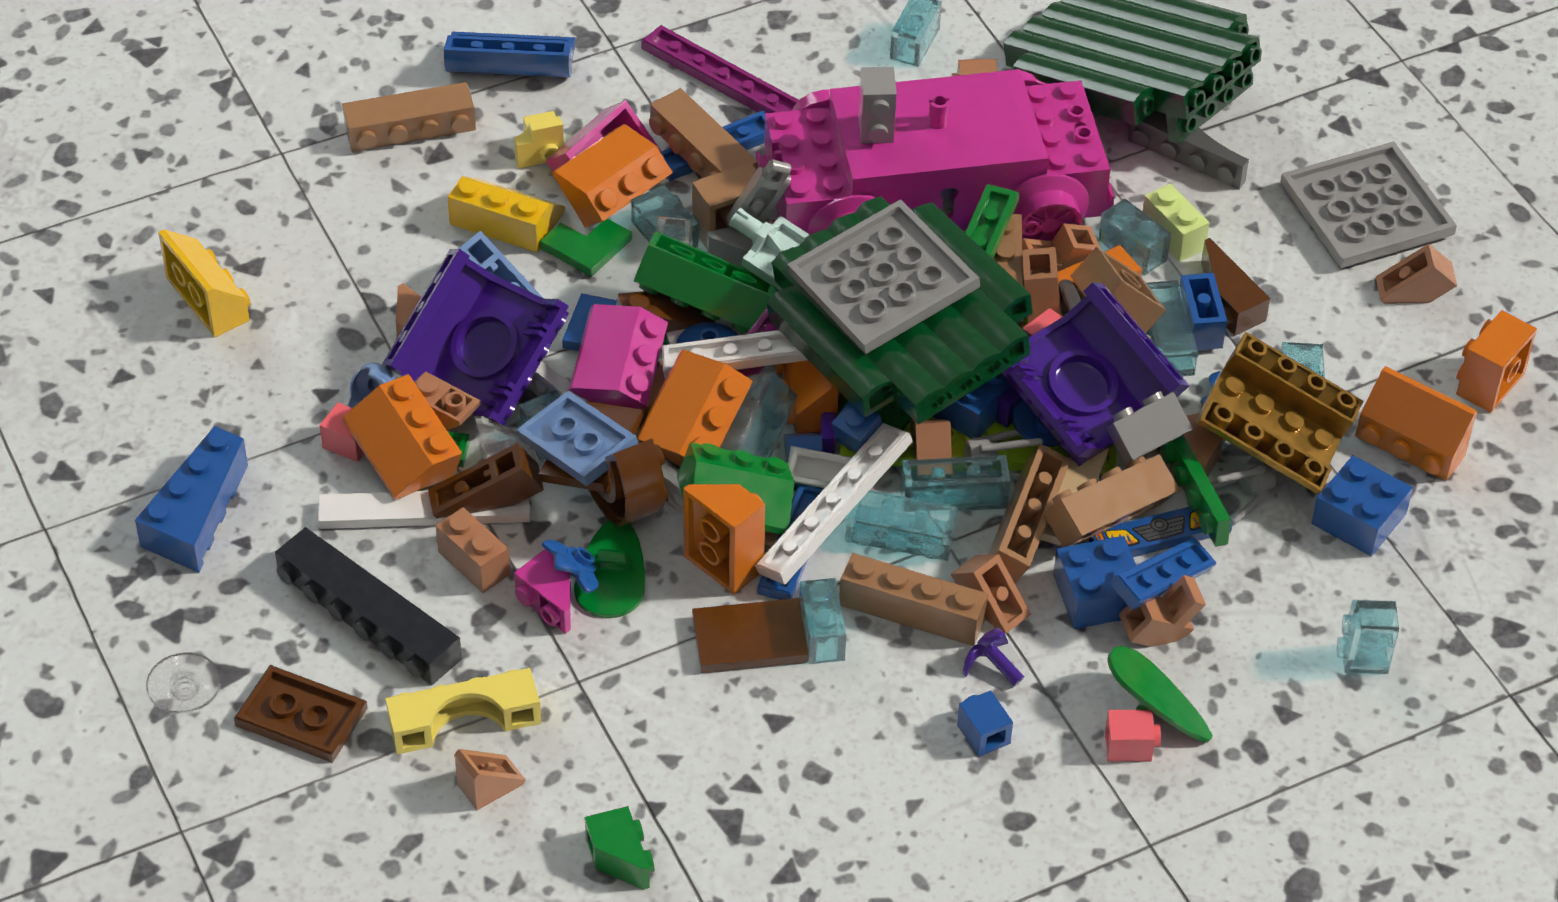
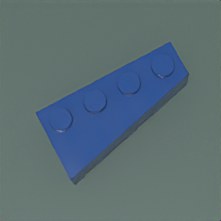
(194, 500)

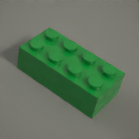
(703, 282)

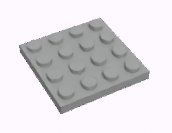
(1368, 204)
(883, 276)

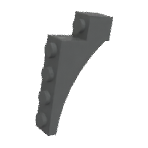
(1195, 151)

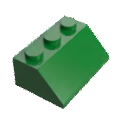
(764, 476)

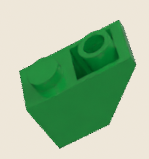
(617, 847)

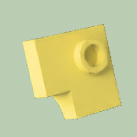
(540, 139)

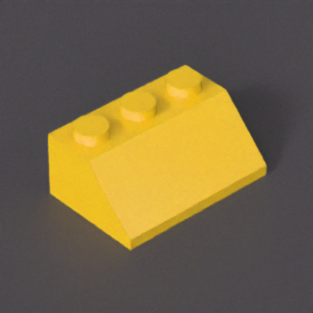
(502, 212)
(203, 283)

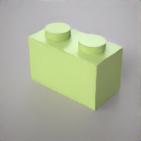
(1178, 217)

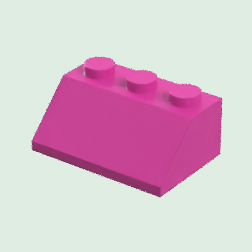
(600, 126)
(618, 356)

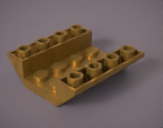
(1279, 412)

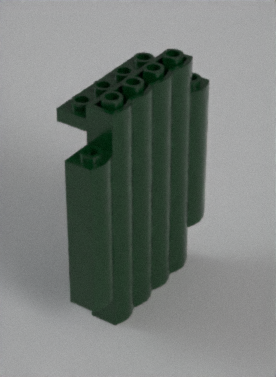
(1142, 57)
(928, 362)

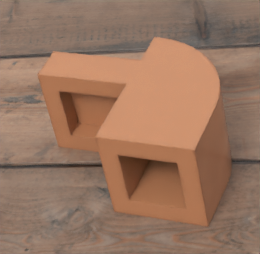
(1071, 242)
(1166, 617)

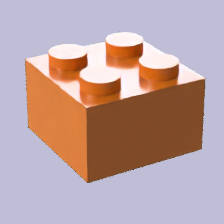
(1495, 360)

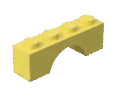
(503, 697)

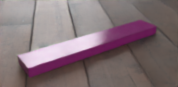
(716, 72)

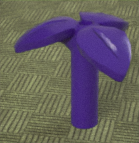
(987, 647)

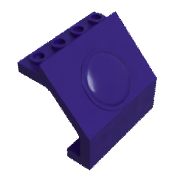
(477, 335)
(1090, 370)

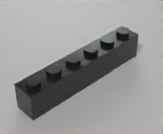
(368, 606)

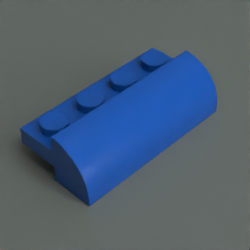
(509, 54)

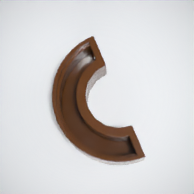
(635, 485)

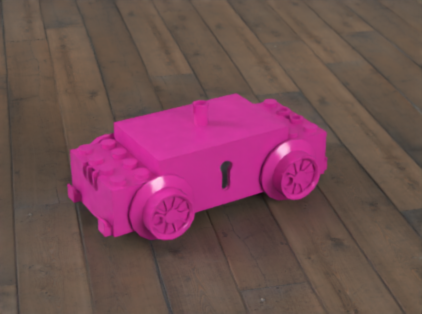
(946, 148)

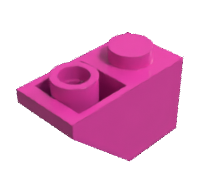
(545, 590)

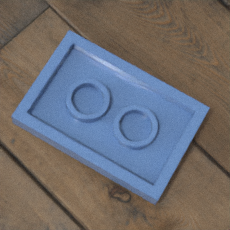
(575, 437)

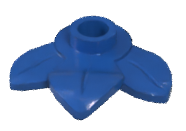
(576, 561)

